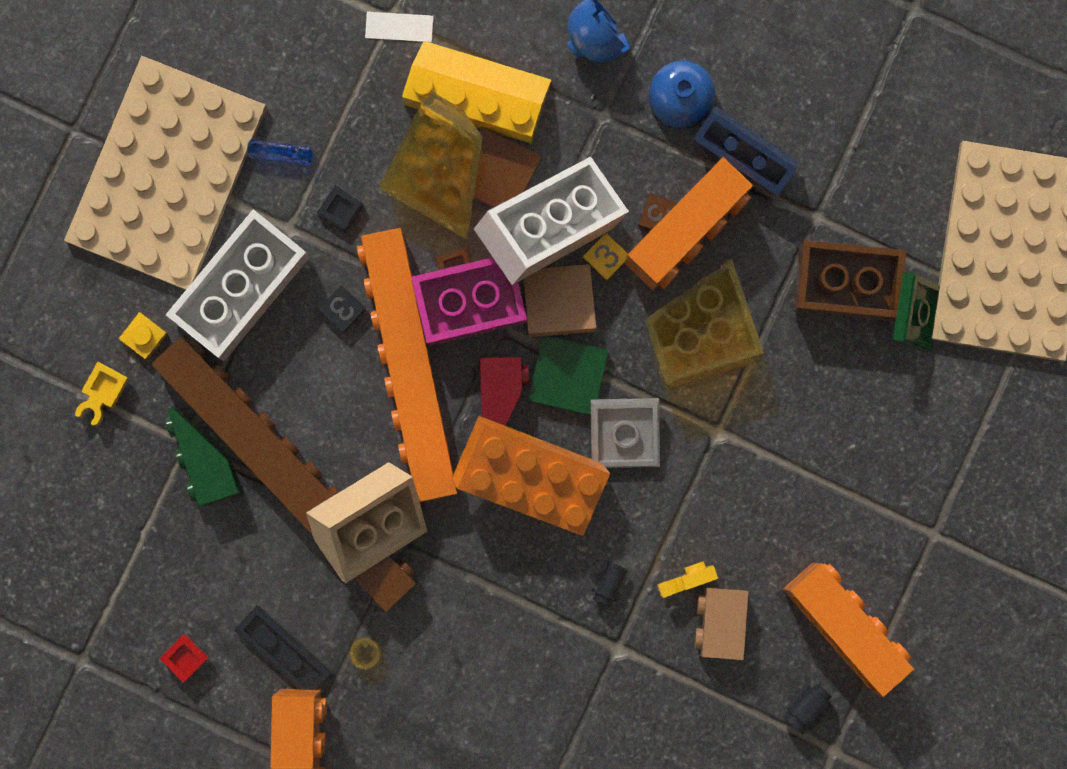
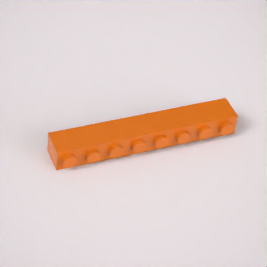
(408, 364)

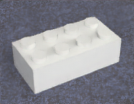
(550, 220)
(238, 285)

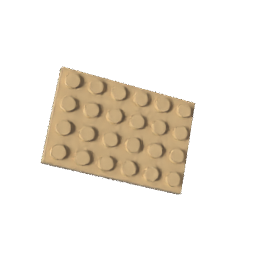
(165, 173)
(1006, 253)

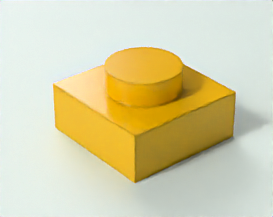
(143, 336)

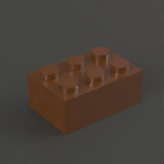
(848, 280)

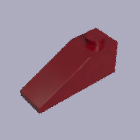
(501, 387)

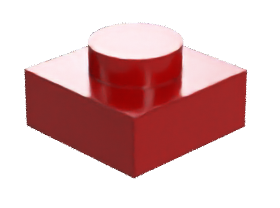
(184, 658)

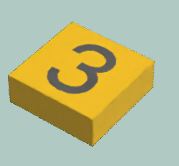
(605, 256)

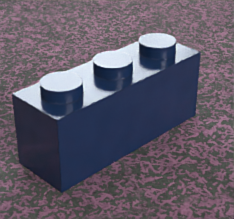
(746, 150)

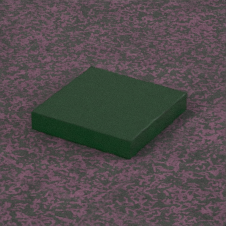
(916, 312)
(567, 375)

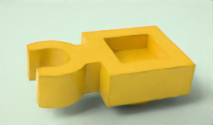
(104, 388)
(695, 575)

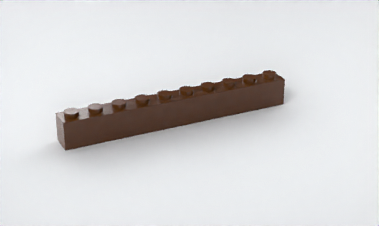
(266, 454)

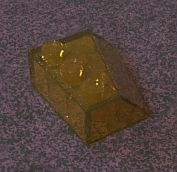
(437, 165)
(704, 331)

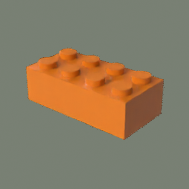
(693, 219)
(530, 476)
(848, 629)
(296, 729)

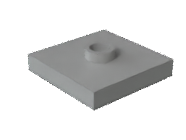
(625, 432)

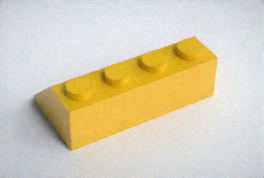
(487, 92)

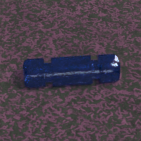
(280, 151)

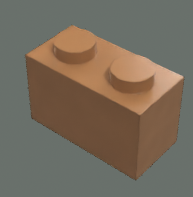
(722, 623)

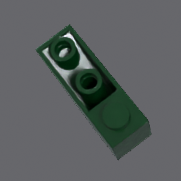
(208, 468)

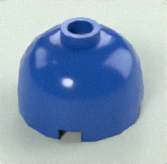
(595, 33)
(681, 94)

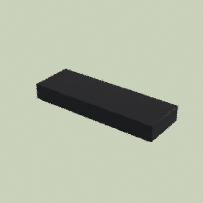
(283, 650)

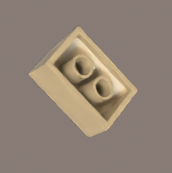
(368, 521)

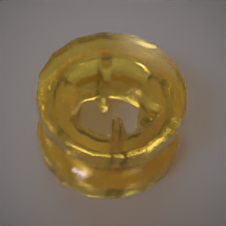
(355, 653)

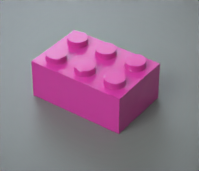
(467, 301)

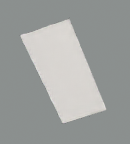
(399, 26)

